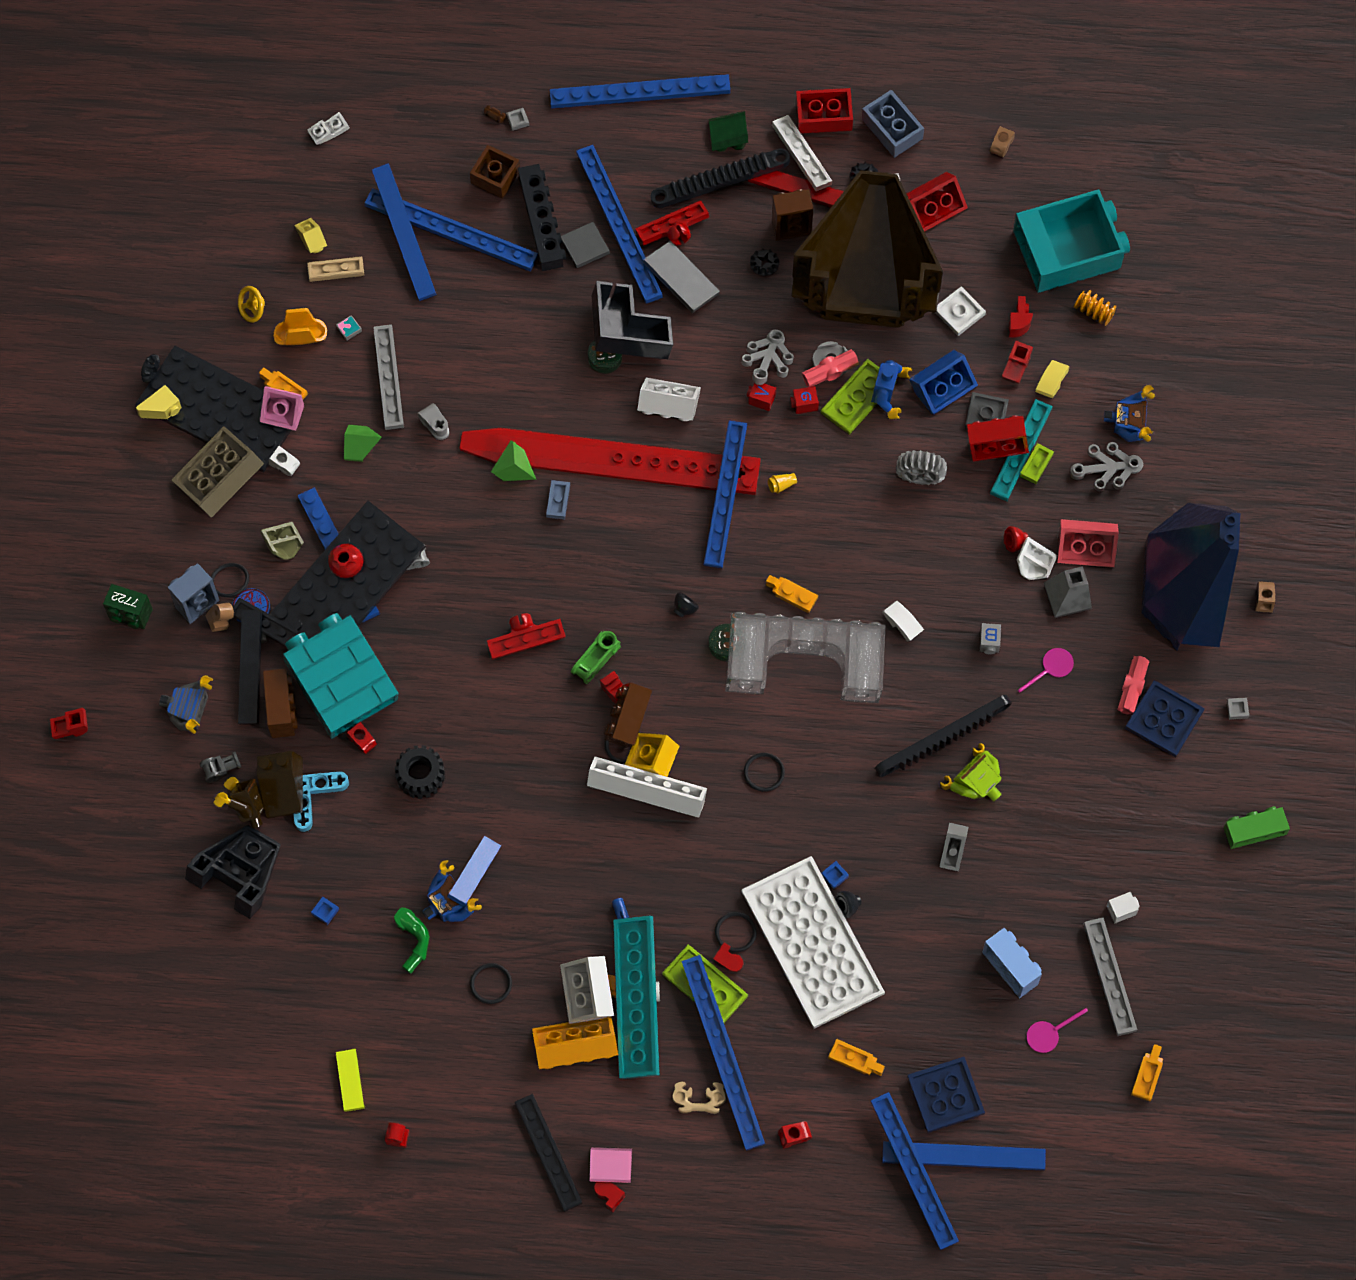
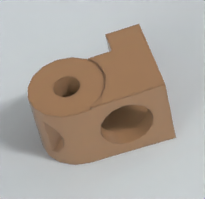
(1002, 141)
(1265, 597)
(219, 616)

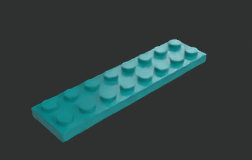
(636, 997)

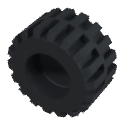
(422, 786)

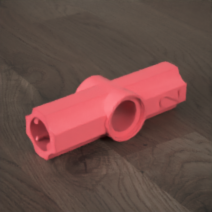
(830, 368)
(1133, 685)

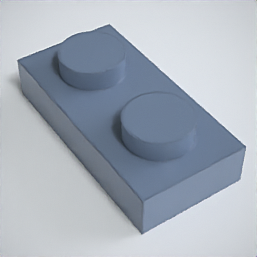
(558, 499)

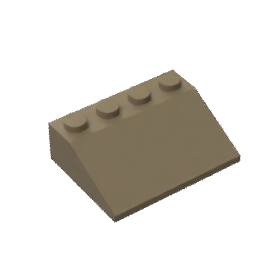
(217, 471)

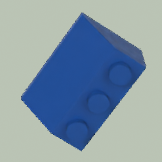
(943, 381)

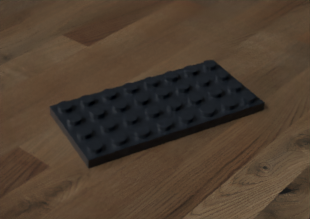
(215, 400)
(320, 593)

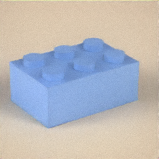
(1012, 962)

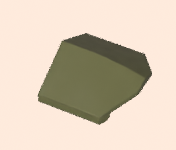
(283, 540)

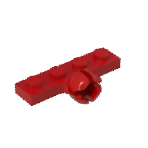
(673, 225)
(525, 636)

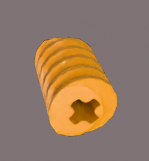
(1095, 307)

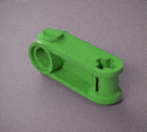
(596, 656)

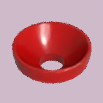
(349, 568)

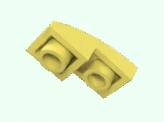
(1052, 378)

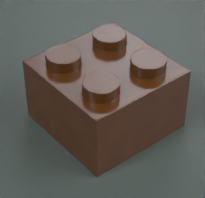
(494, 171)

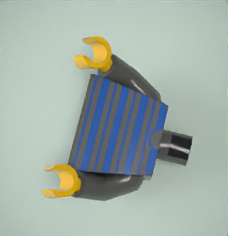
(187, 704)

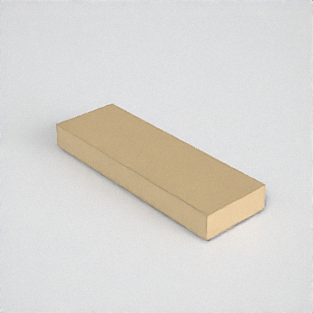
(335, 269)

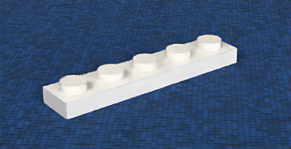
(802, 153)

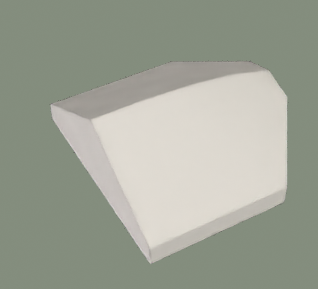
(1035, 560)

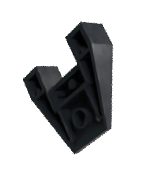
(242, 863)

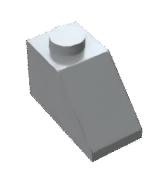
(954, 847)

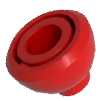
(1014, 538)

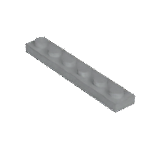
(388, 377)
(1110, 977)

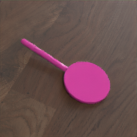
(1056, 663)
(1044, 1036)

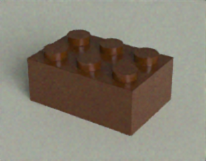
(792, 214)
(280, 703)
(627, 714)

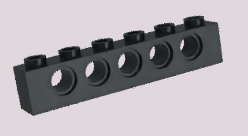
(548, 258)

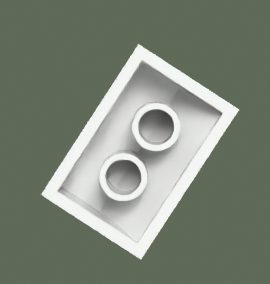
(668, 399)
(587, 989)

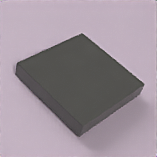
(585, 245)
(986, 408)

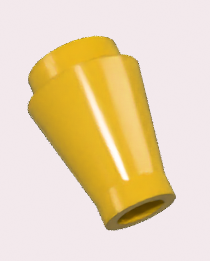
(781, 482)

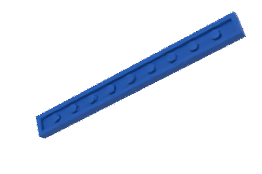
(640, 91)
(619, 223)
(460, 233)
(723, 1052)

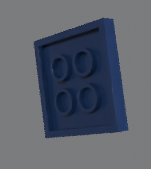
(1164, 718)
(945, 1094)

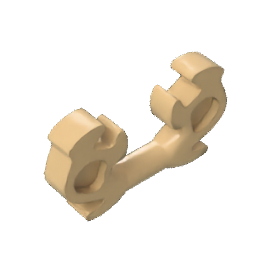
(681, 1096)

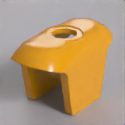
(299, 328)

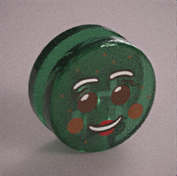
(602, 361)
(719, 642)

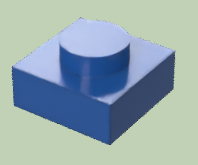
(834, 875)
(325, 910)

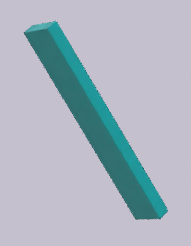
(1014, 464)

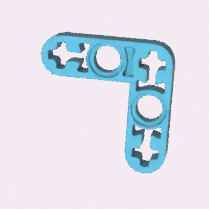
(310, 788)

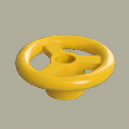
(254, 303)

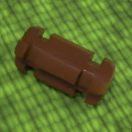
(494, 113)

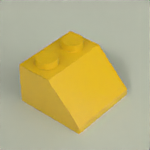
(653, 753)

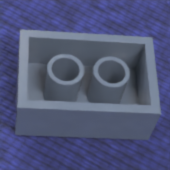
(892, 123)
(193, 593)

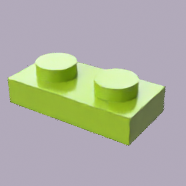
(1036, 463)

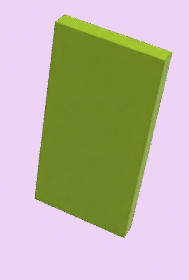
(853, 399)
(726, 992)

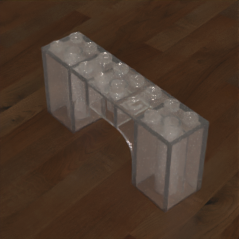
(852, 644)

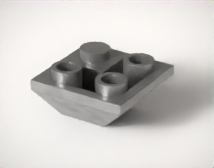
(1068, 592)

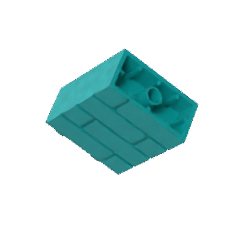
(1070, 240)
(339, 674)

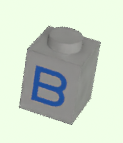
(990, 638)

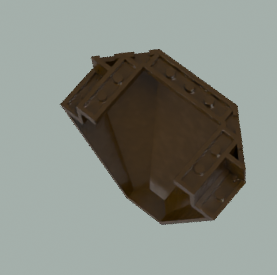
(869, 258)

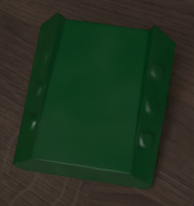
(728, 131)

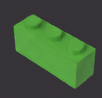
(1256, 827)

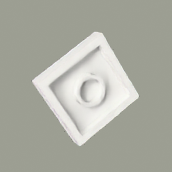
(960, 311)

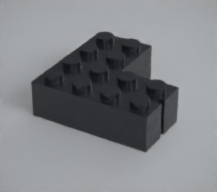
(624, 331)

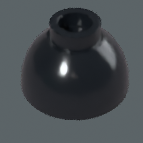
(684, 605)
(848, 903)

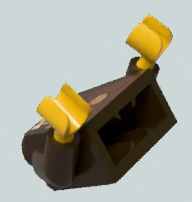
(244, 799)

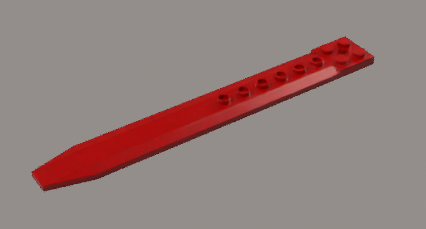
(610, 458)

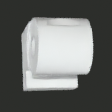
(284, 461)

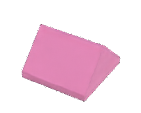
(281, 408)
(610, 1165)

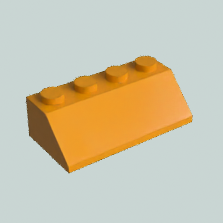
(574, 1042)

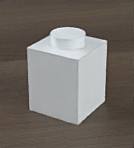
(1123, 907)

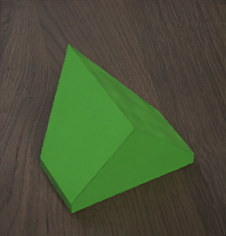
(359, 442)
(513, 464)

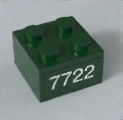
(127, 607)

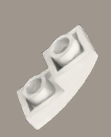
(329, 129)
(903, 620)

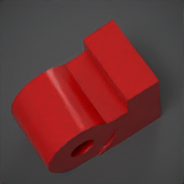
(610, 685)
(361, 738)
(730, 961)
(794, 1134)
(397, 1135)
(609, 1192)

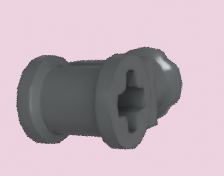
(219, 766)

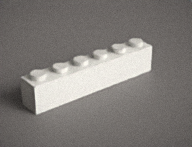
(646, 787)

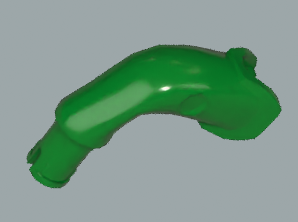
(406, 920)

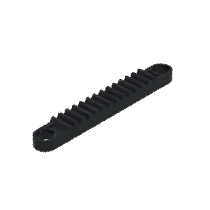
(720, 177)
(943, 736)

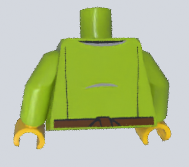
(977, 777)

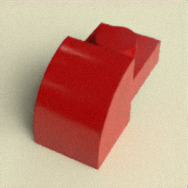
(1021, 321)
(1017, 362)
(72, 723)

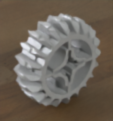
(921, 467)

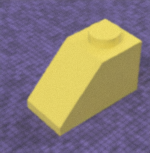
(311, 235)
(159, 405)

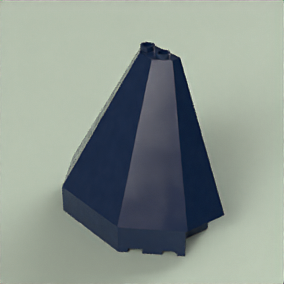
(1191, 573)

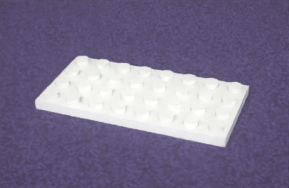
(812, 942)

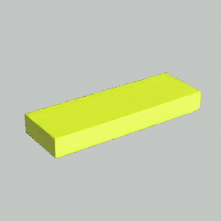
(350, 1080)

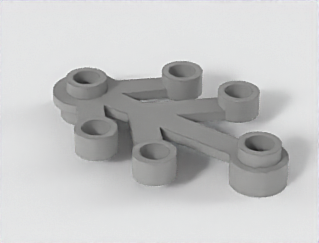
(774, 339)
(1108, 467)

